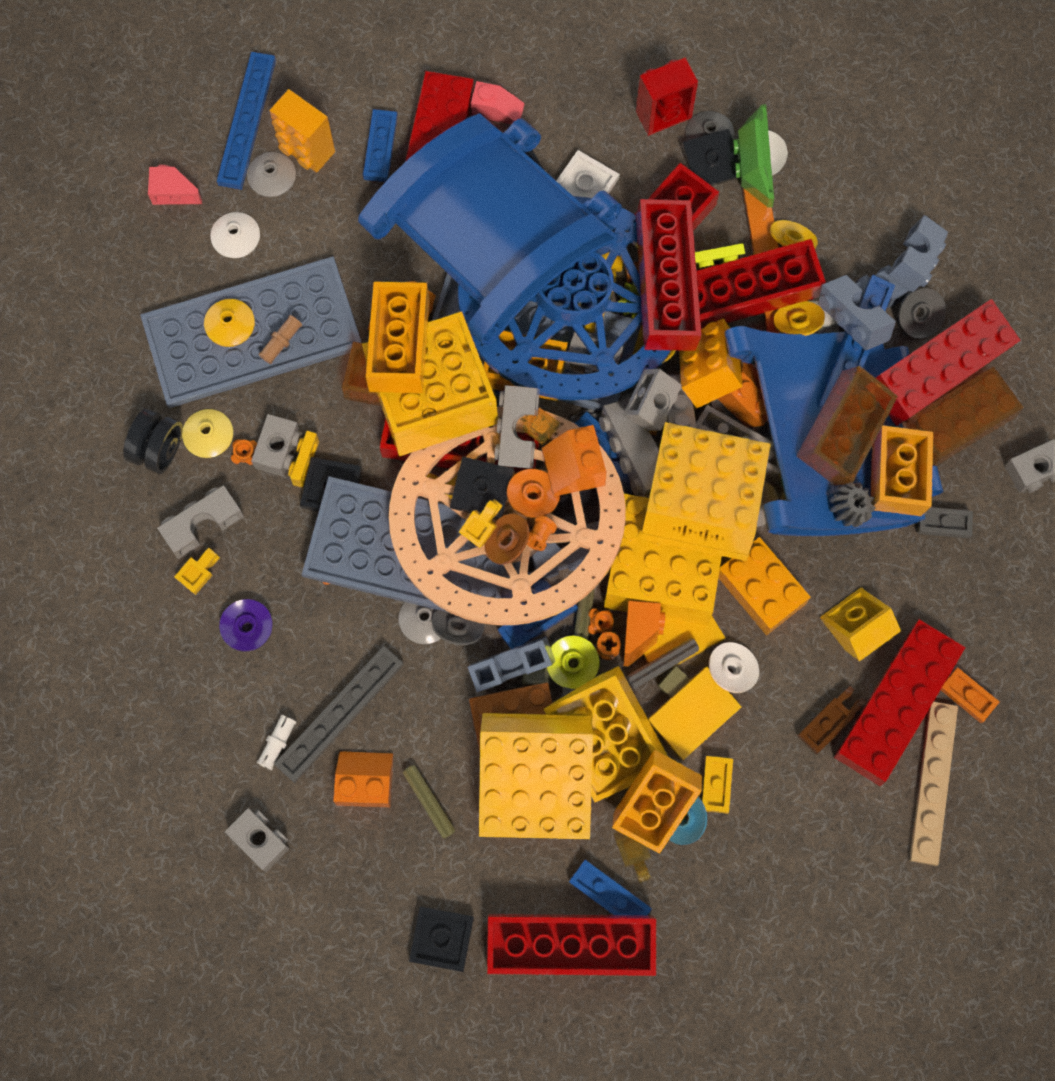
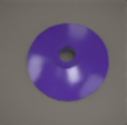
(239, 614)

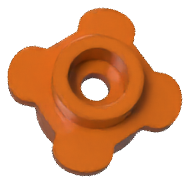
(241, 445)
(606, 618)

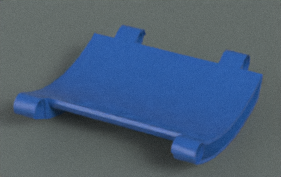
(490, 217)
(792, 382)

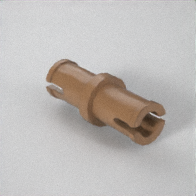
(280, 339)

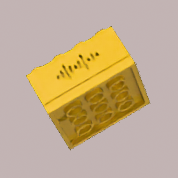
(454, 393)
(706, 491)
(661, 573)
(535, 776)

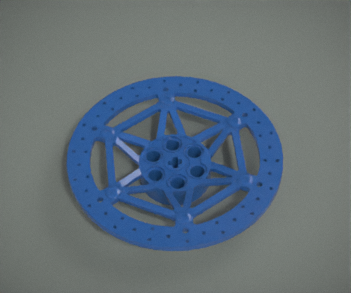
(573, 289)

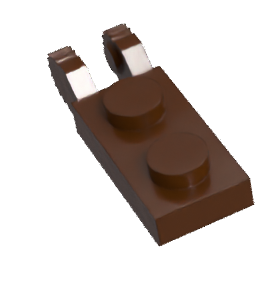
(830, 722)

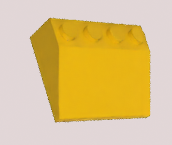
(620, 730)

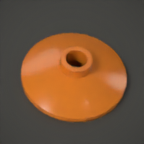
(534, 483)

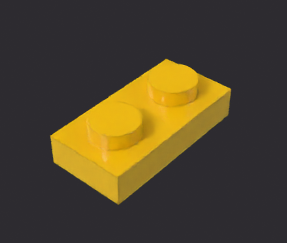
(306, 448)
(717, 784)

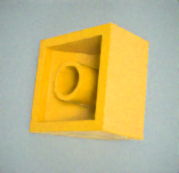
(861, 623)

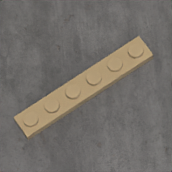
(933, 784)

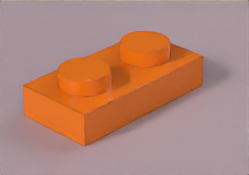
(969, 695)

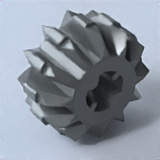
(852, 504)

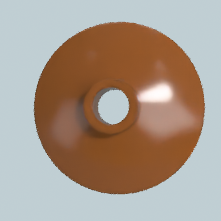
(507, 539)

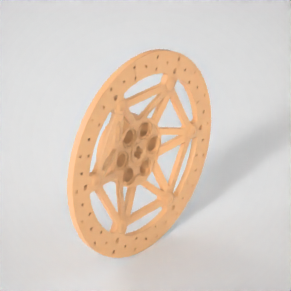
(442, 591)

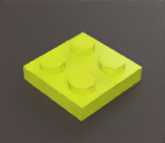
(724, 254)

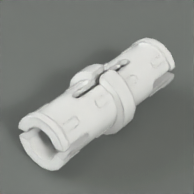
(276, 742)

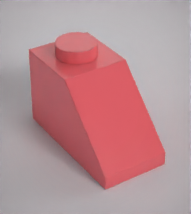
(496, 103)
(171, 187)

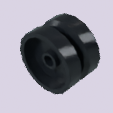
(153, 441)

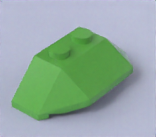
(755, 158)

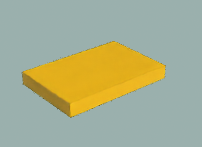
(677, 632)
(693, 713)

